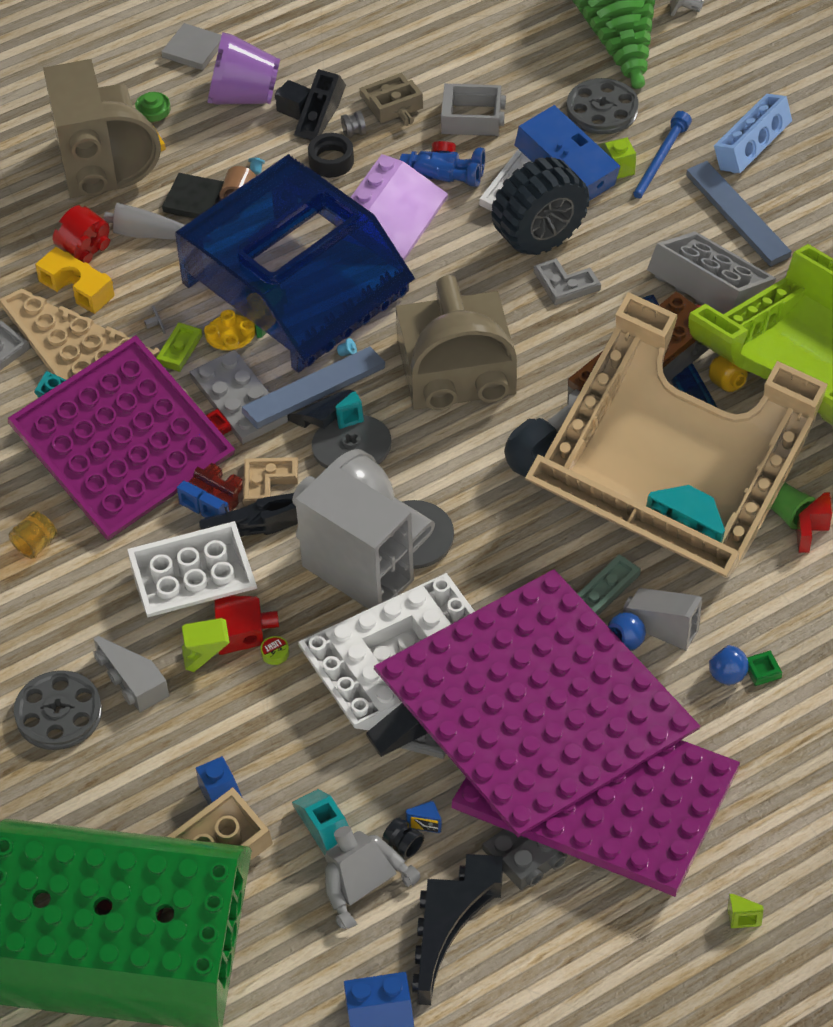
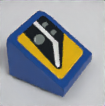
(424, 817)

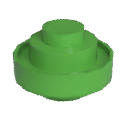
(153, 106)

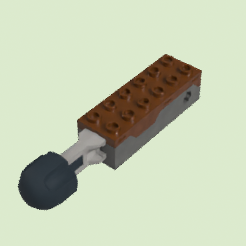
(537, 434)

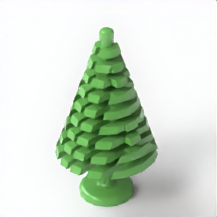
(624, 31)

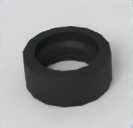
(330, 142)

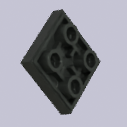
(192, 195)

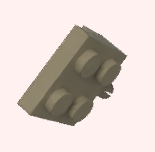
(393, 98)

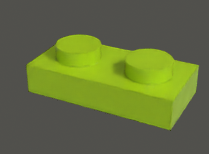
(179, 346)

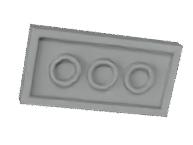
(229, 386)

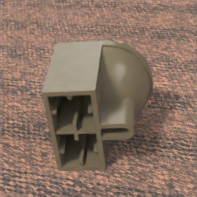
(98, 131)
(456, 348)

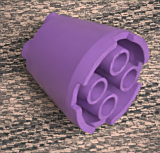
(242, 73)

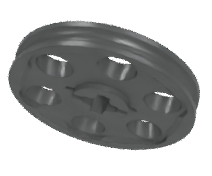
(602, 106)
(67, 715)

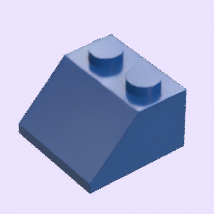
(379, 1001)

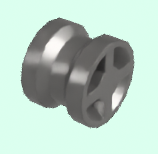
(353, 124)

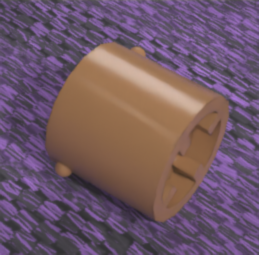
(235, 178)

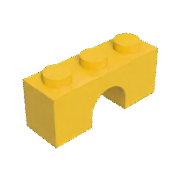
(90, 286)

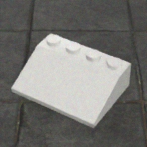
(191, 569)

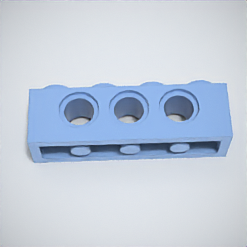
(753, 133)

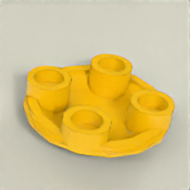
(229, 331)

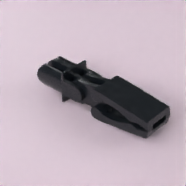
(264, 516)

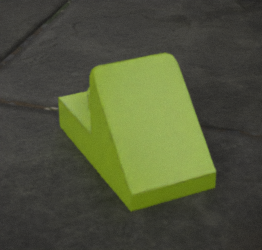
(203, 641)

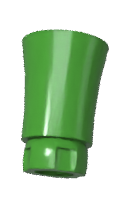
(790, 504)

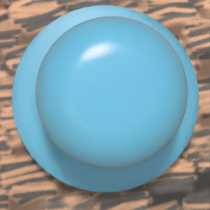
(256, 165)
(347, 348)

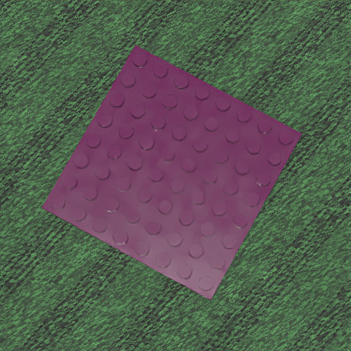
(536, 701)

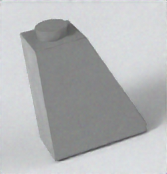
(667, 615)

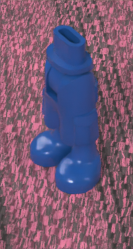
(448, 166)

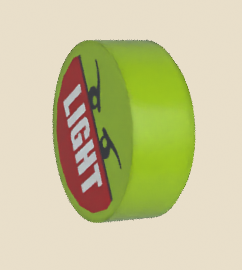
(274, 650)

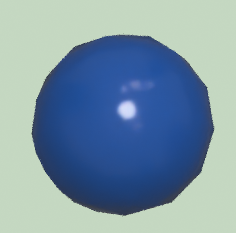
(628, 629)
(729, 665)

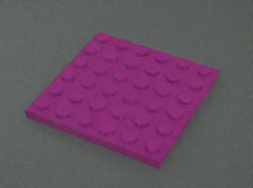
(120, 436)

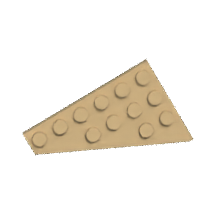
(59, 334)

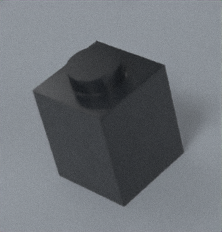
(291, 99)

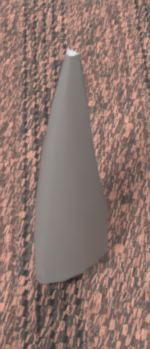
(141, 223)

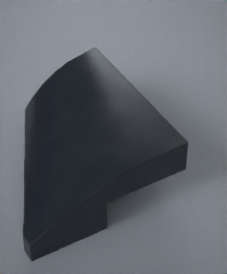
(320, 412)

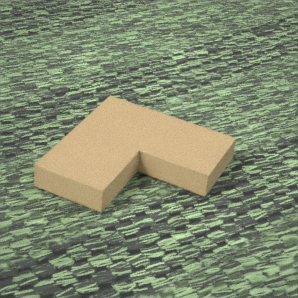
(264, 472)

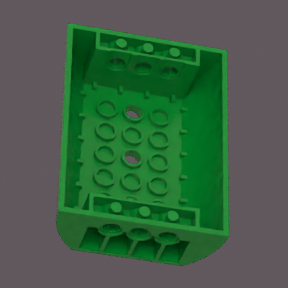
(124, 960)

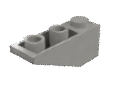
(135, 674)

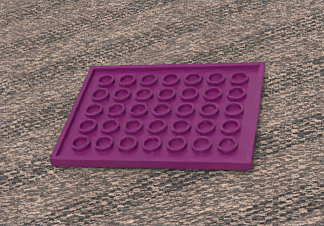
(638, 824)

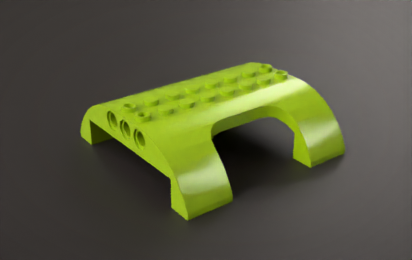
(780, 324)

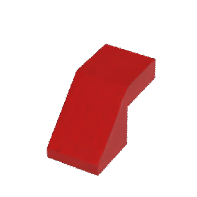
(813, 518)

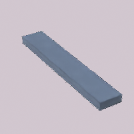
(738, 213)
(313, 387)

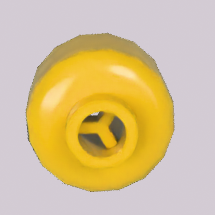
(726, 374)

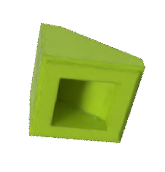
(744, 912)

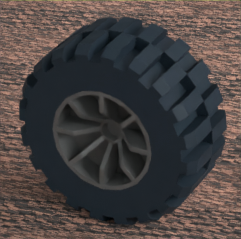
(540, 206)

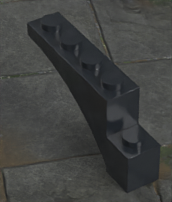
(447, 910)

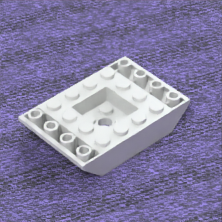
(349, 650)

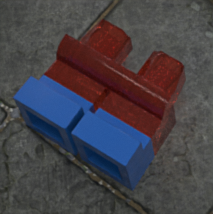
(208, 492)

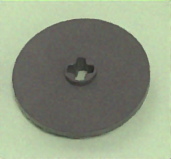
(368, 436)
(439, 541)

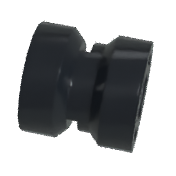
(403, 837)

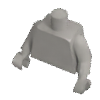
(358, 867)

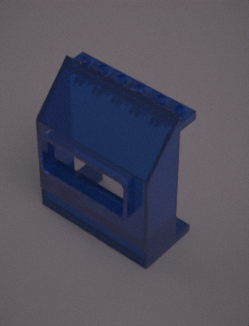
(319, 292)

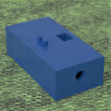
(558, 137)

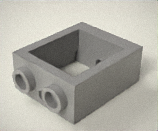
(472, 96)

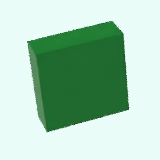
(763, 668)

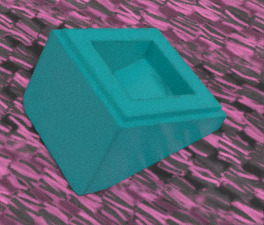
(349, 411)

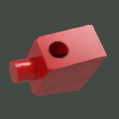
(244, 621)

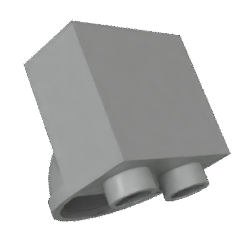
(357, 530)

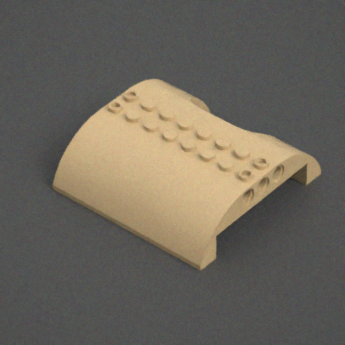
(644, 436)

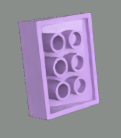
(400, 201)

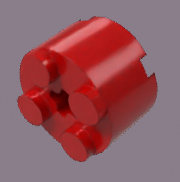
(82, 233)

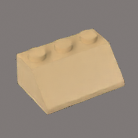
(227, 822)

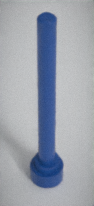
(679, 123)

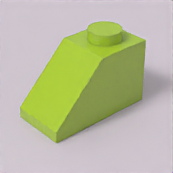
(623, 153)

